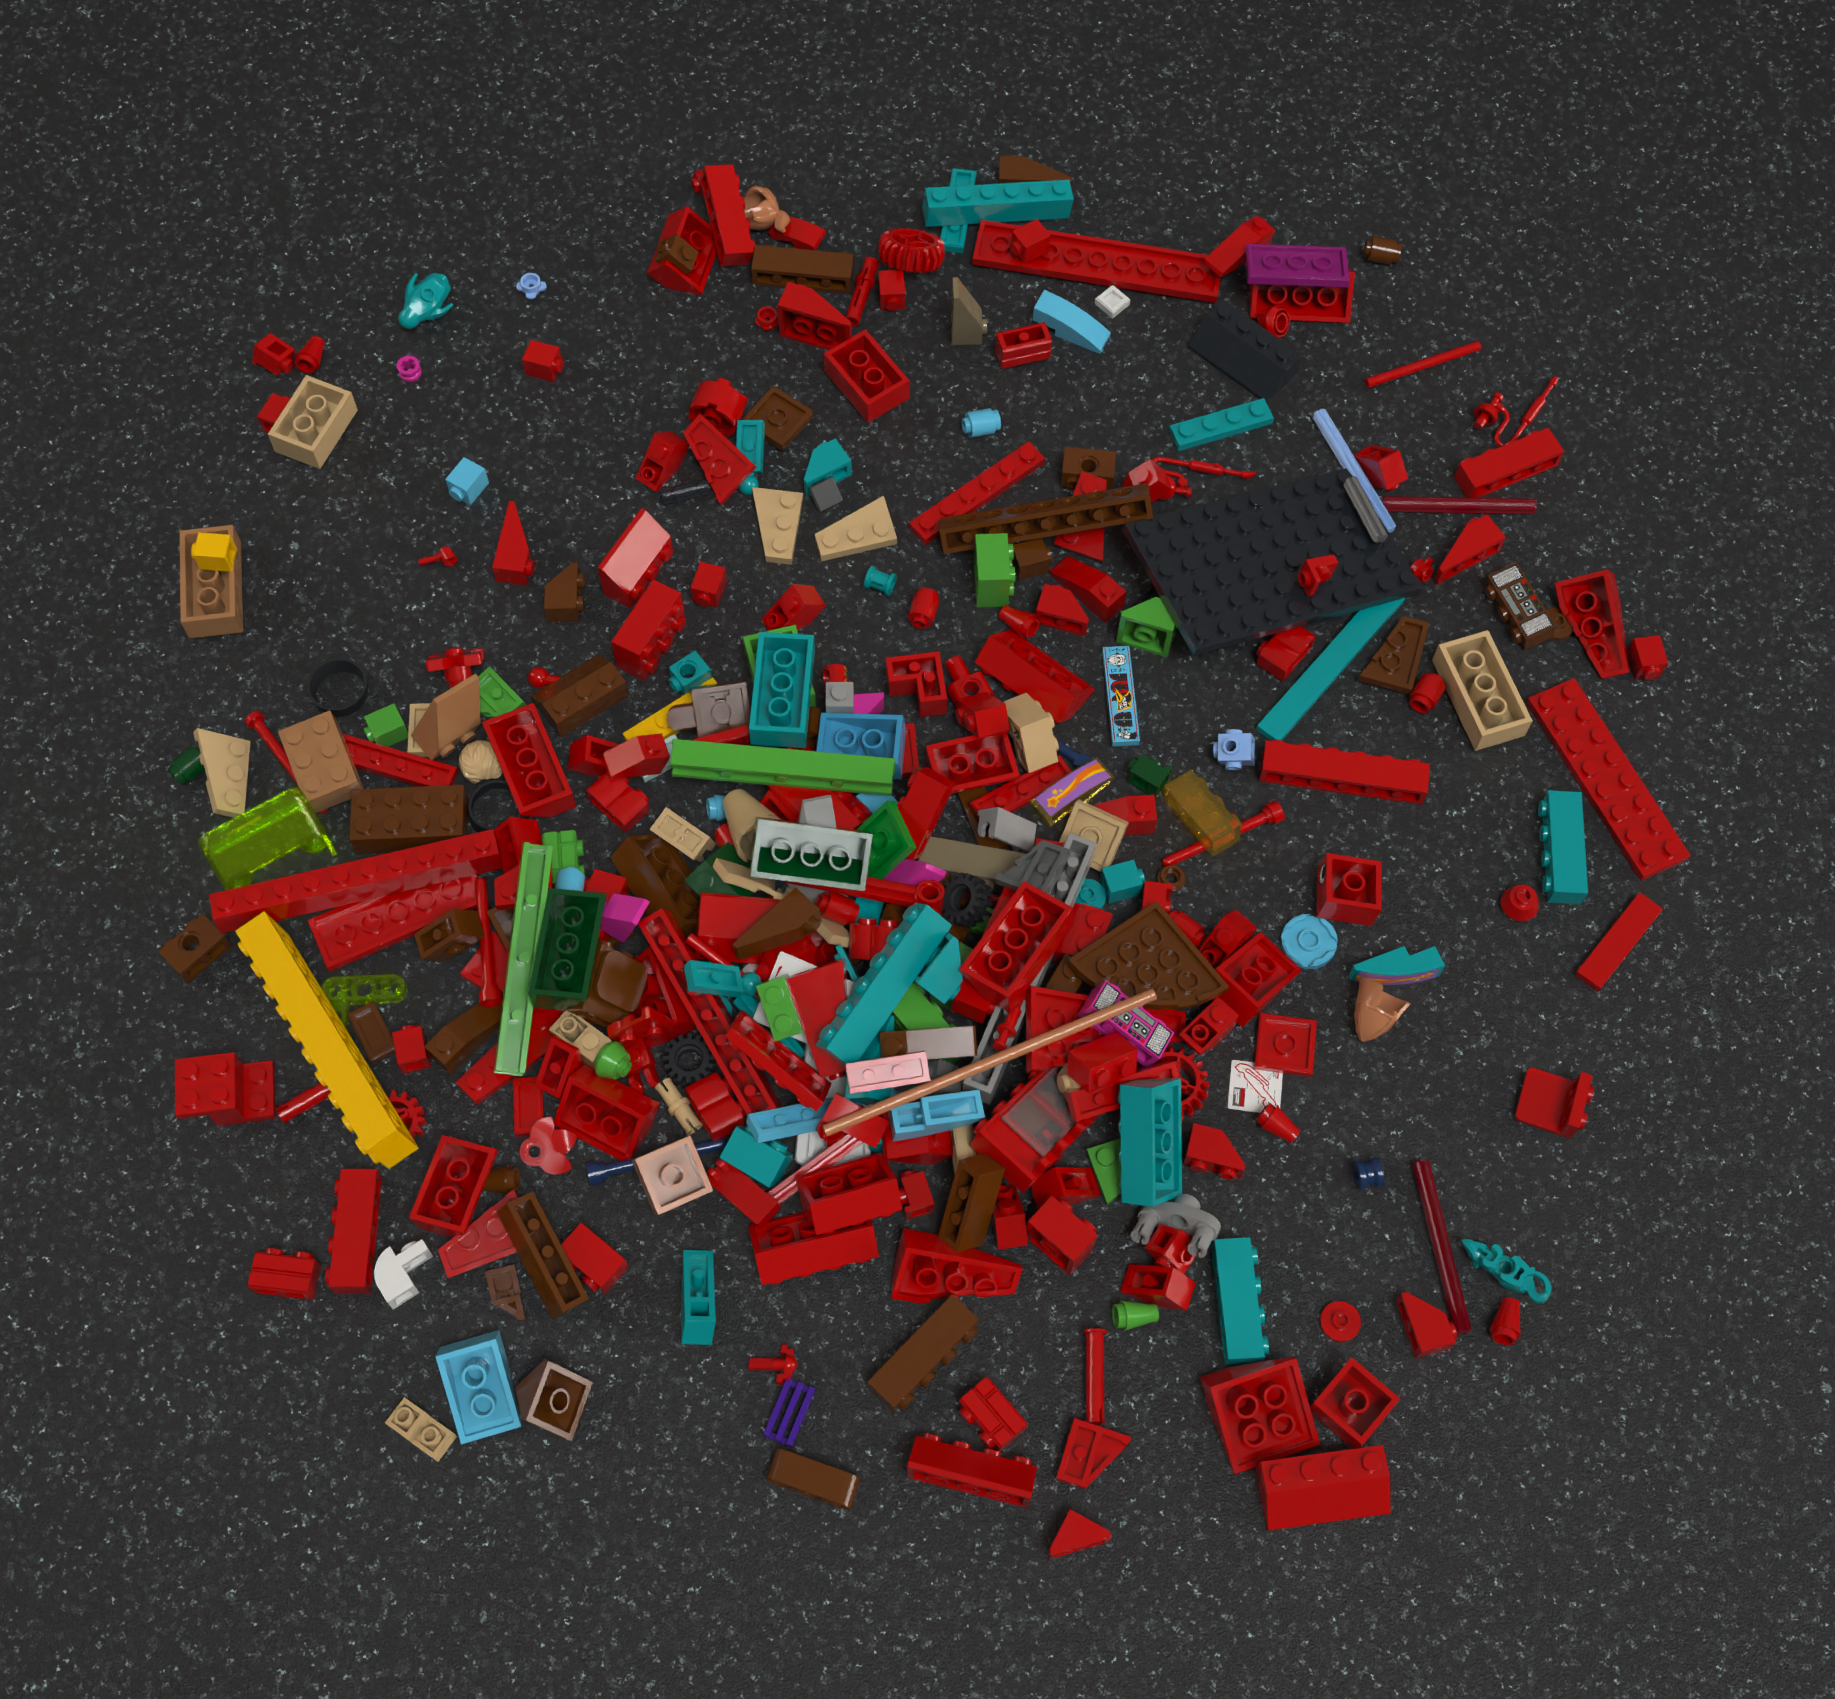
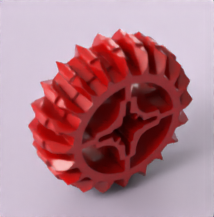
(911, 250)
(1194, 1092)

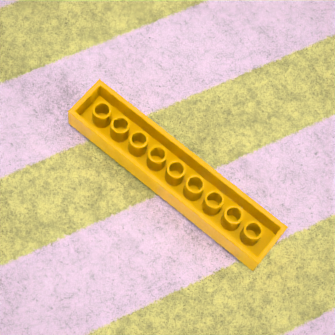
(325, 1042)

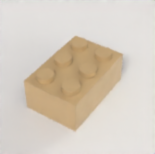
(312, 422)

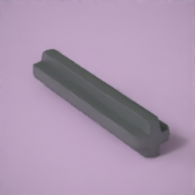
(1365, 509)

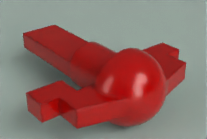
(785, 1364)

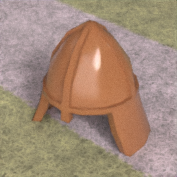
(1375, 1010)

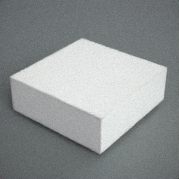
(1112, 301)

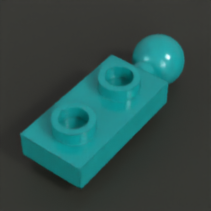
(751, 443)
(719, 979)

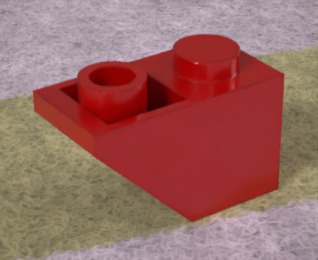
(662, 459)
(795, 607)
(1227, 938)
(1210, 1027)
(1212, 1151)
(1009, 1219)

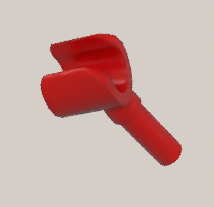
(444, 554)

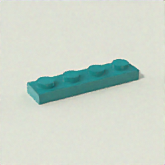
(1221, 424)

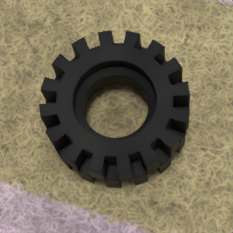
(977, 905)
(682, 1046)

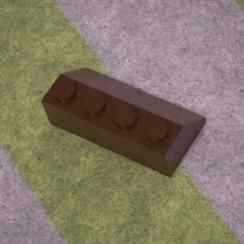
(658, 875)

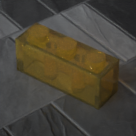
(1202, 812)

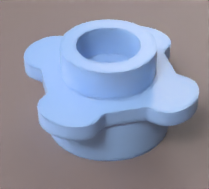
(529, 280)

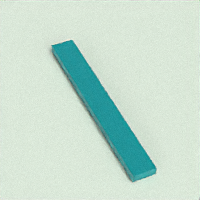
(1325, 670)

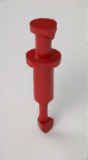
(1007, 1029)

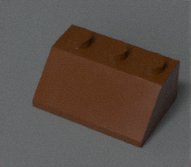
(581, 694)

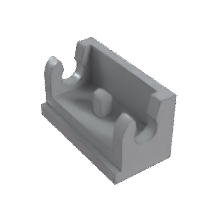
(1007, 828)

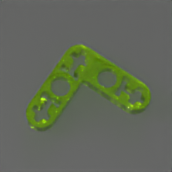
(342, 1001)

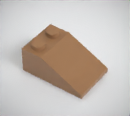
(450, 719)

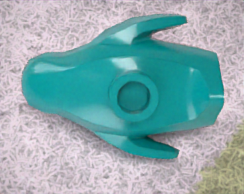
(424, 300)

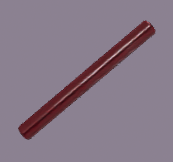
(1459, 505)
(1441, 1246)

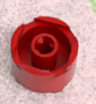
(719, 405)

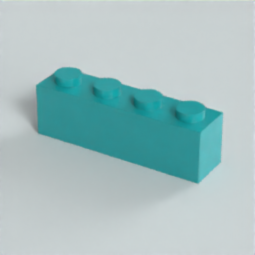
(1563, 847)
(1238, 1301)

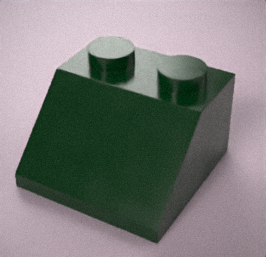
(707, 880)

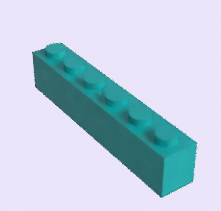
(997, 202)
(883, 984)

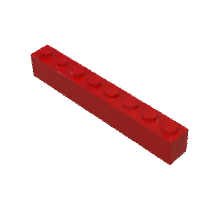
(708, 1014)

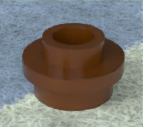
(1176, 873)

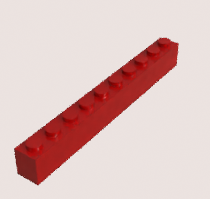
(357, 880)

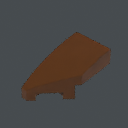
(506, 1290)

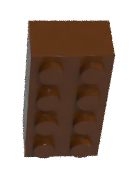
(406, 817)

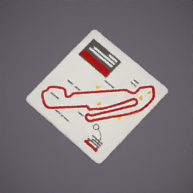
(1253, 1088)

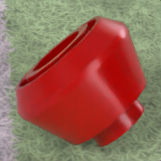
(1275, 320)
(1520, 902)

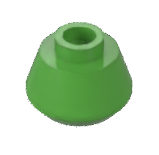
(612, 1061)

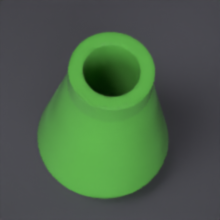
(1133, 1314)

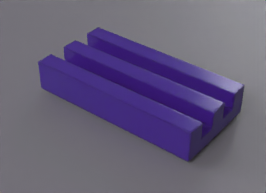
(799, 1387)

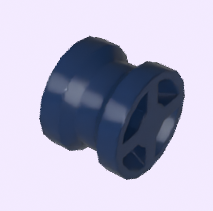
(1368, 1173)

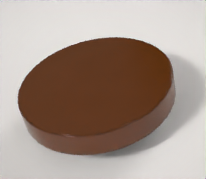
(1562, 626)

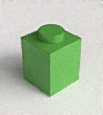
(385, 726)

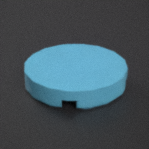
(1309, 941)

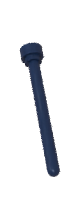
(599, 1171)

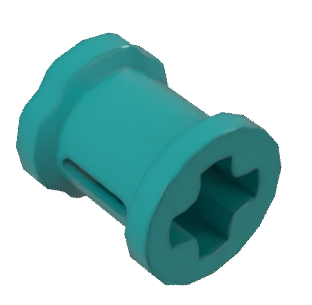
(880, 580)

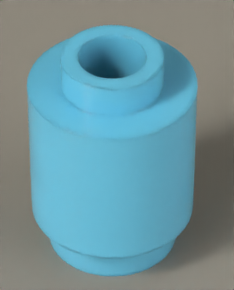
(981, 422)
(570, 879)

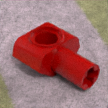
(964, 680)

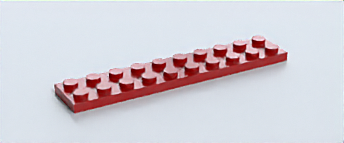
(1102, 263)

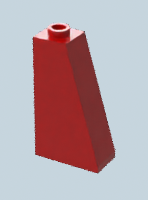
(816, 998)

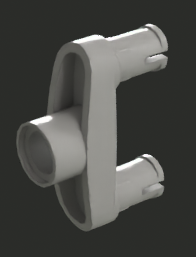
(1180, 1214)

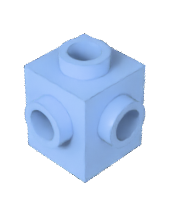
(1243, 754)

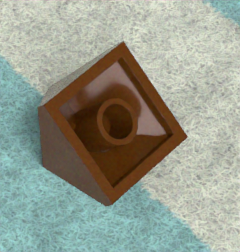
(553, 1399)

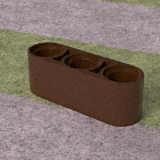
(813, 1479)

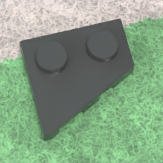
(1037, 867)

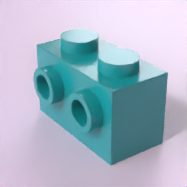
(761, 1160)

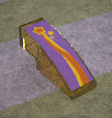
(1078, 784)

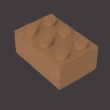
(321, 761)

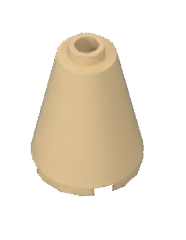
(740, 813)

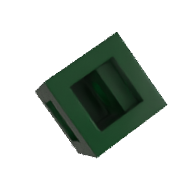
(1148, 775)

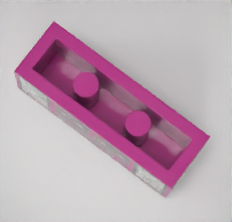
(1136, 1026)

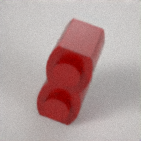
(1285, 651)
(618, 801)
(869, 938)
(715, 1106)

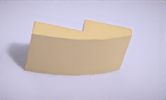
(421, 1429)

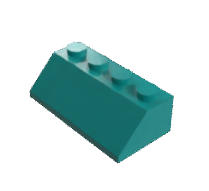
(1150, 1141)

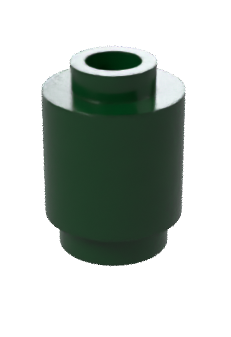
(187, 766)

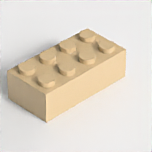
(1482, 690)

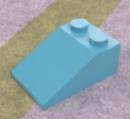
(479, 1386)

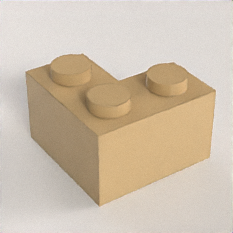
(1031, 733)

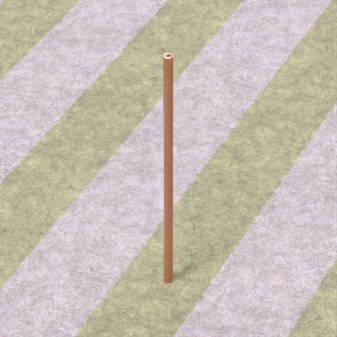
(989, 1062)

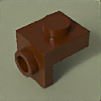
(677, 252)

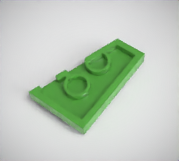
(1106, 1168)

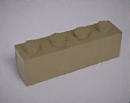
(969, 858)

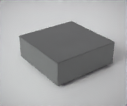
(825, 493)

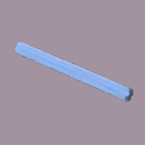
(1348, 461)

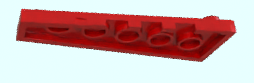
(480, 1080)

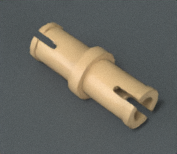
(678, 1106)

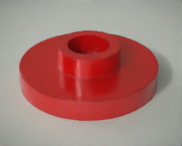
(1340, 1321)

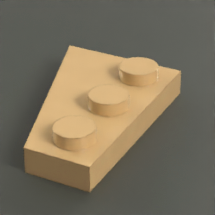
(778, 522)
(858, 532)
(226, 770)

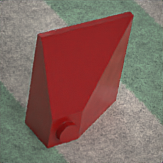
(1260, 1411)

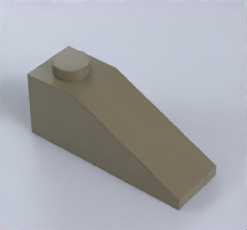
(966, 317)

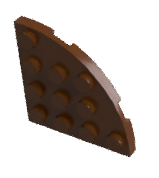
(1147, 955)

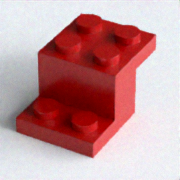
(225, 1089)

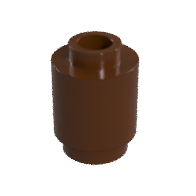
(1382, 250)

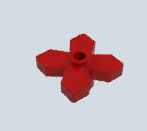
(455, 663)

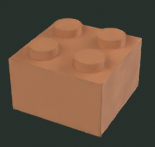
(672, 1175)

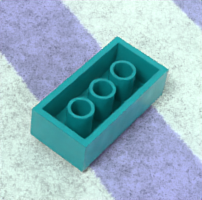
(782, 690)

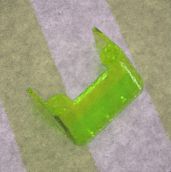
(263, 837)

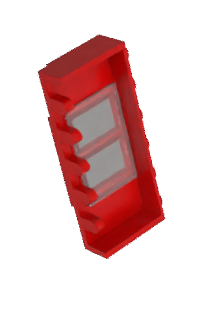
(1029, 1129)

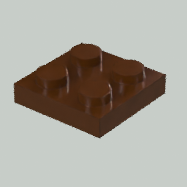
(782, 417)

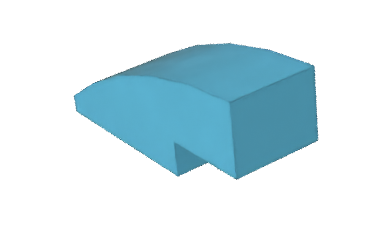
(1070, 322)
(935, 1114)

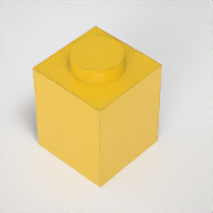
(214, 551)

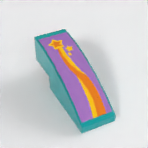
(1400, 968)

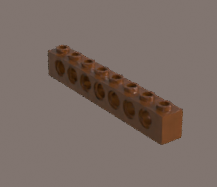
(1048, 517)

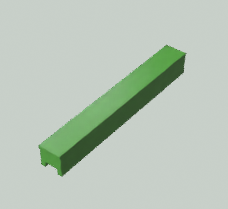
(782, 767)
(525, 932)

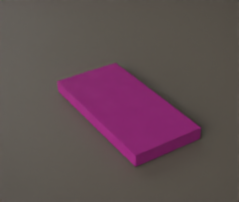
(1297, 265)

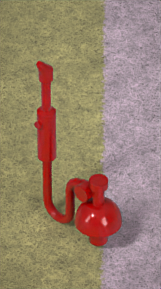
(1488, 413)
(1195, 466)

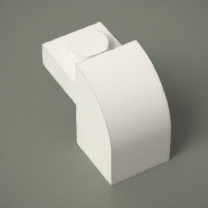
(392, 1272)

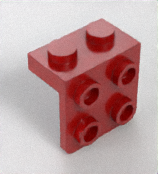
(1554, 1102)

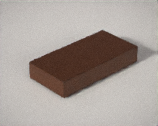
(372, 1032)

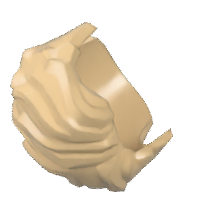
(479, 762)

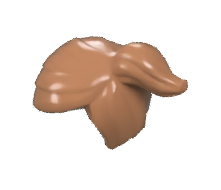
(764, 210)

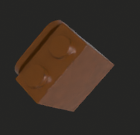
(614, 987)

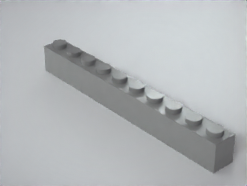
(1066, 890)

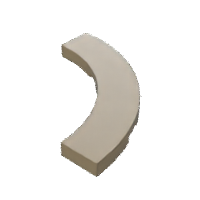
(740, 876)

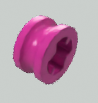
(411, 374)

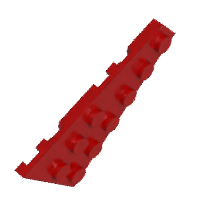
(1054, 1008)

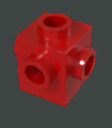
(1175, 1248)

